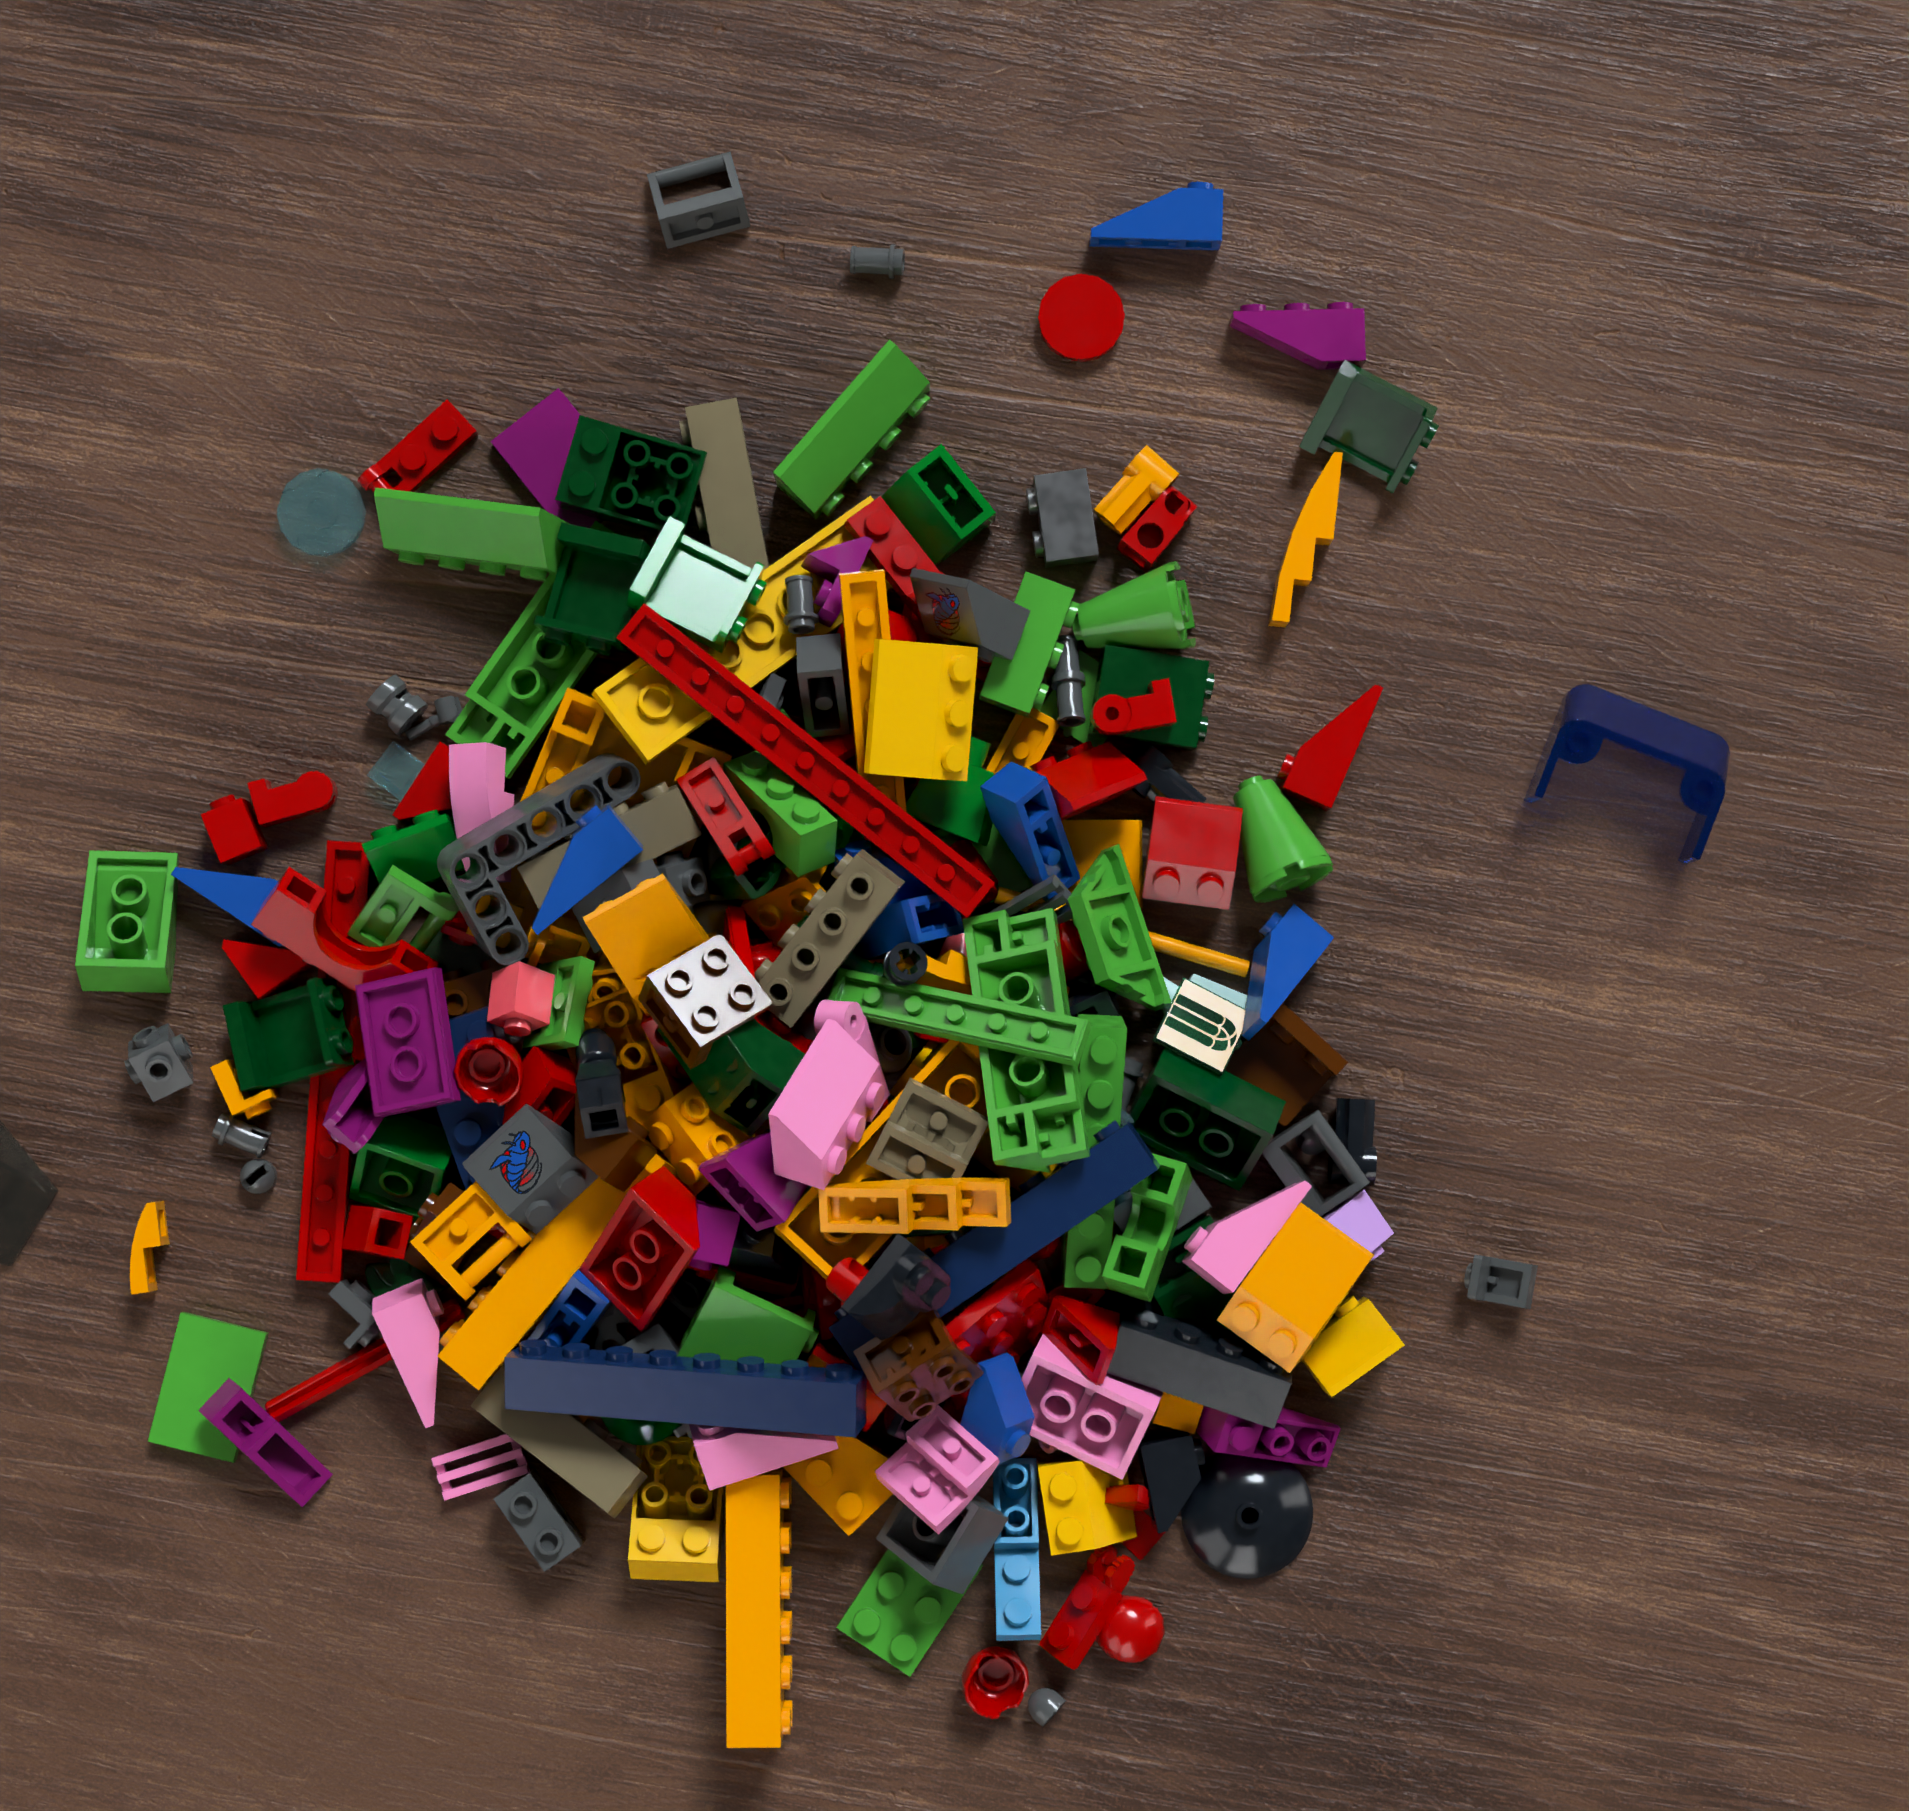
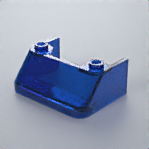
(1596, 714)

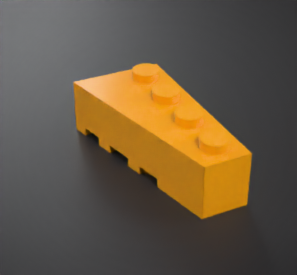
(844, 1481)

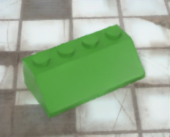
(852, 431)
(469, 533)

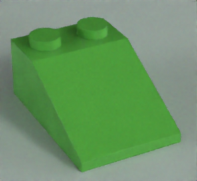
(128, 922)

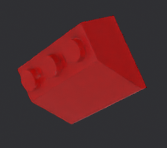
(645, 1246)

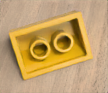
(920, 710)

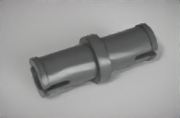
(1068, 684)

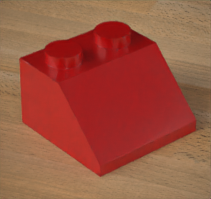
(1089, 777)
(1192, 853)

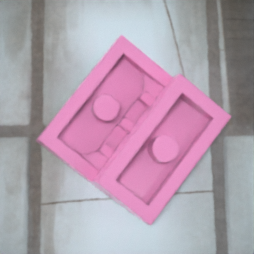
(938, 1469)

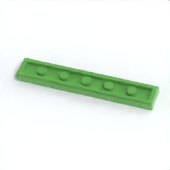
(965, 1017)

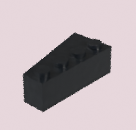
(1200, 1365)

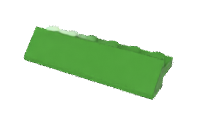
(521, 685)
(1030, 1101)

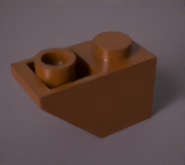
(615, 1156)

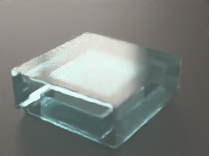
(396, 770)

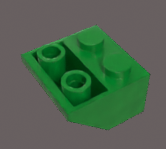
(939, 505)
(413, 848)

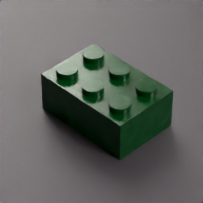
(1205, 1118)

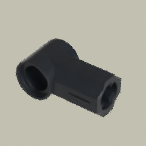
(1162, 779)
(1355, 1130)

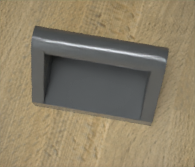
(704, 214)
(1291, 1172)

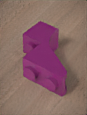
(351, 1111)

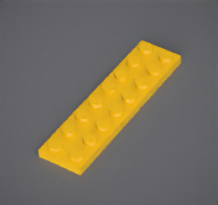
(658, 714)

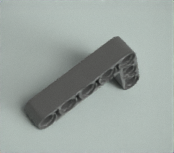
(523, 844)

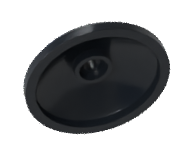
(1215, 1508)

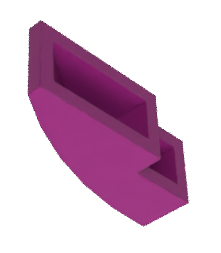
(265, 1442)

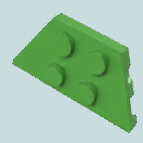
(1116, 932)

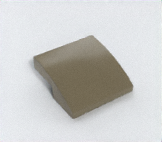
(927, 1136)

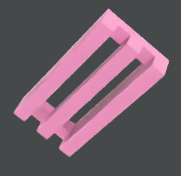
(445, 1476)

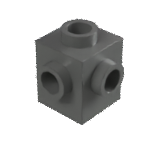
(685, 876)
(159, 1061)

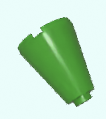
(1139, 614)
(1277, 842)

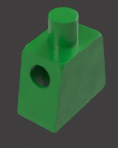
(956, 804)

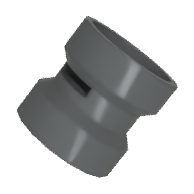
(396, 704)

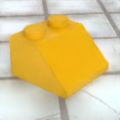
(1350, 1345)
(1077, 1509)

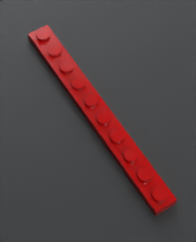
(805, 760)
(327, 1161)

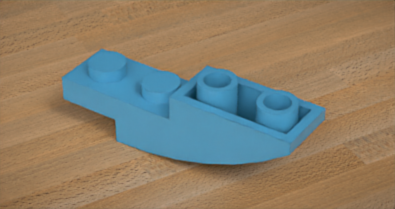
(1017, 1551)

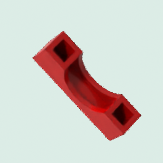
(299, 921)

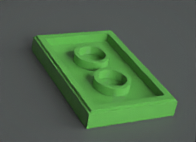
(199, 1363)

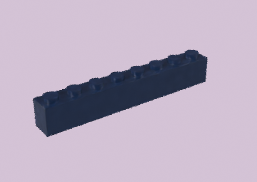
(1037, 1218)
(686, 1388)

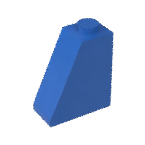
(910, 920)

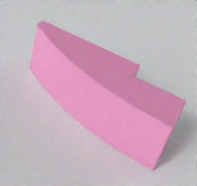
(478, 791)

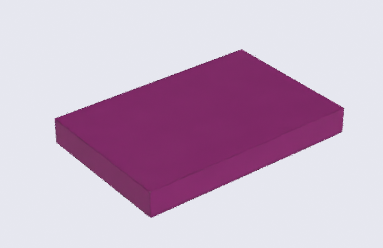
(538, 451)
(407, 1042)

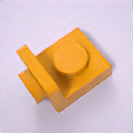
(237, 1100)

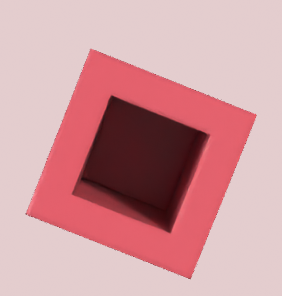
(520, 999)

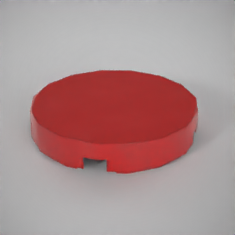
(1081, 317)

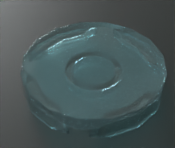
(321, 512)

